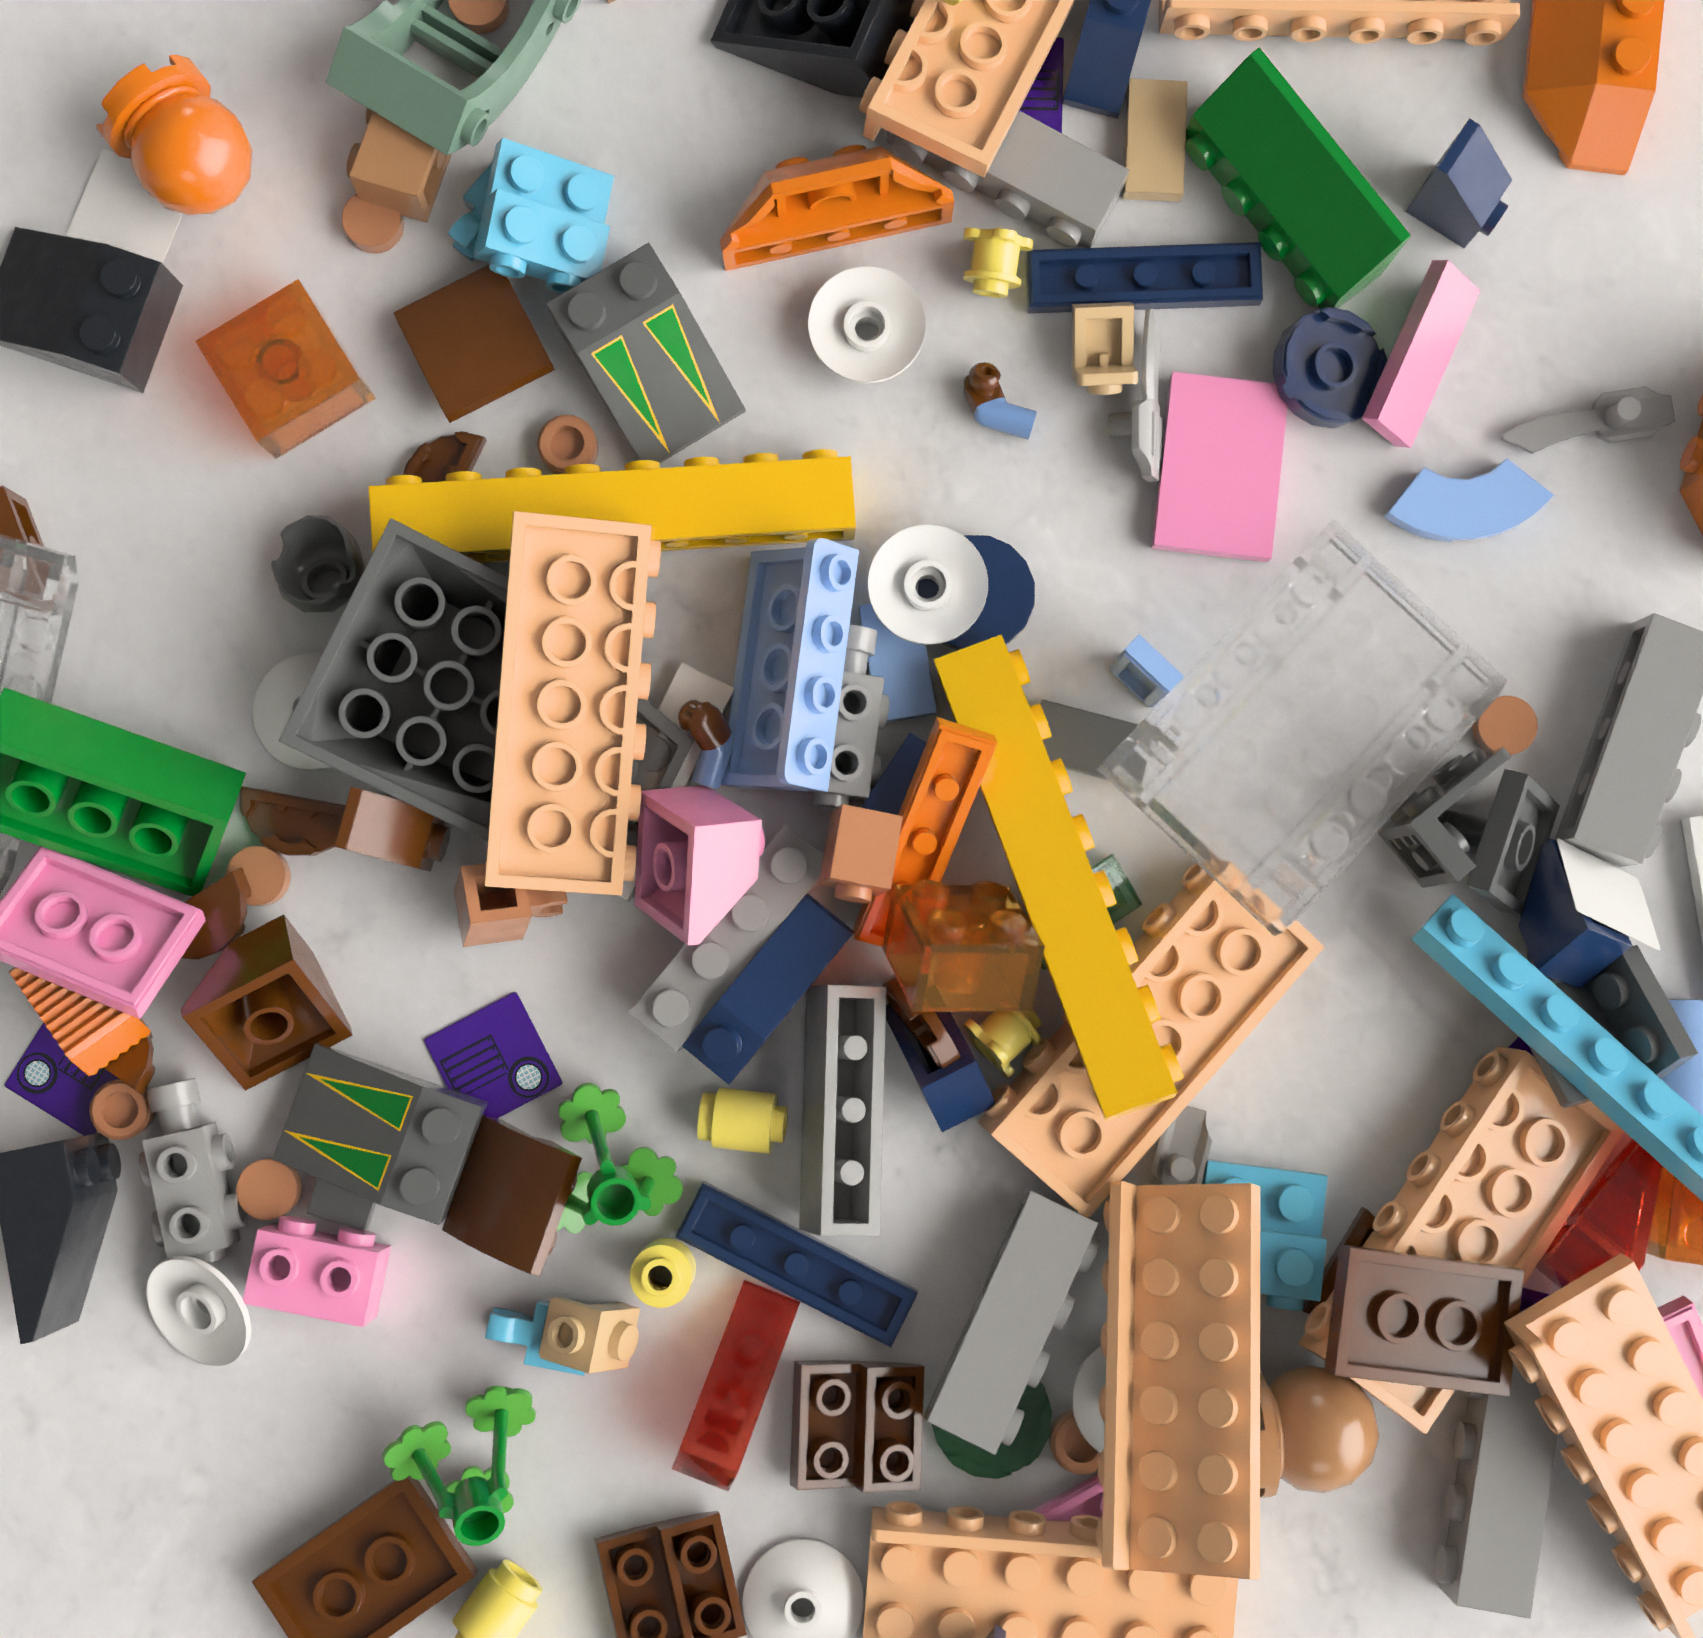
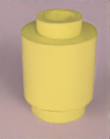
(742, 1120)
(666, 1253)
(499, 1603)

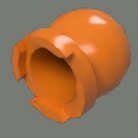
(178, 138)

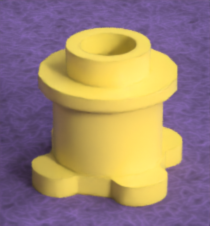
(995, 260)
(1004, 1036)

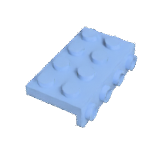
(791, 667)

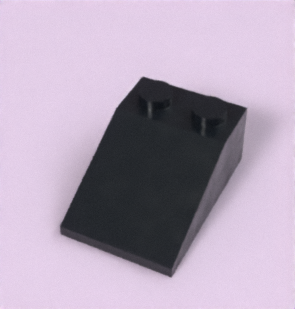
(815, 41)
(85, 305)
(53, 1226)

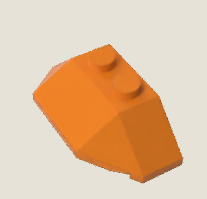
(1593, 77)
(832, 205)

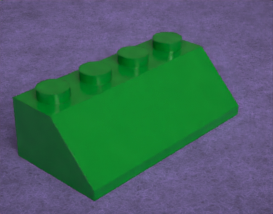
(1293, 184)
(111, 794)

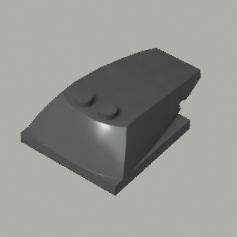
(416, 685)

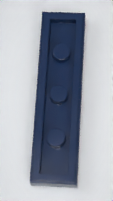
(1145, 276)
(797, 1264)

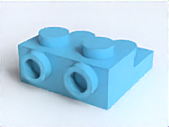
(543, 217)
(1289, 1229)

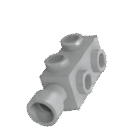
(860, 715)
(204, 1185)

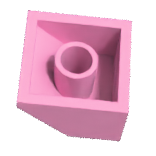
(694, 858)

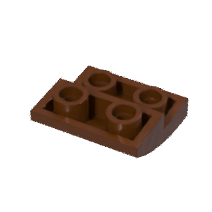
(473, 342)
(512, 1195)
(857, 1425)
(671, 1580)

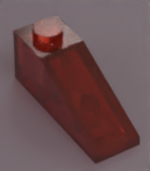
(1608, 1220)
(736, 1386)

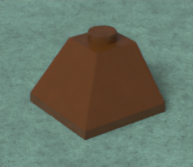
(265, 1004)

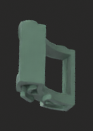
(376, 74)

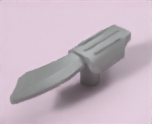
(1613, 418)
(1144, 419)
(1183, 1149)

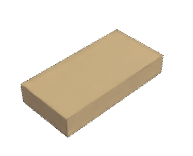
(1155, 139)

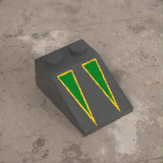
(646, 356)
(380, 1133)

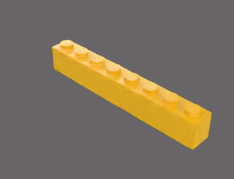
(687, 505)
(1057, 883)

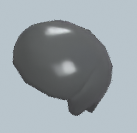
(317, 564)

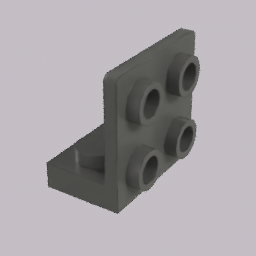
(1426, 847)
(1635, 1012)

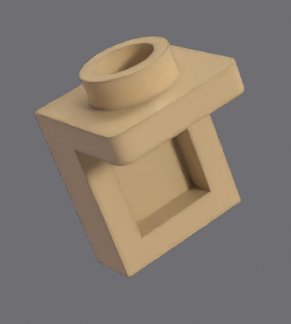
(1103, 346)
(589, 1336)

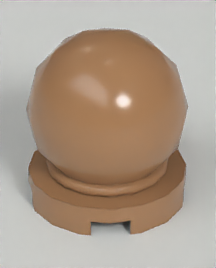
(1314, 1431)

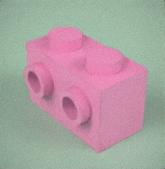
(317, 1271)

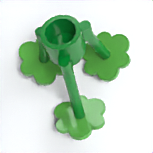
(613, 1191)
(481, 1497)

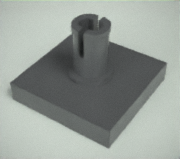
(1508, 840)

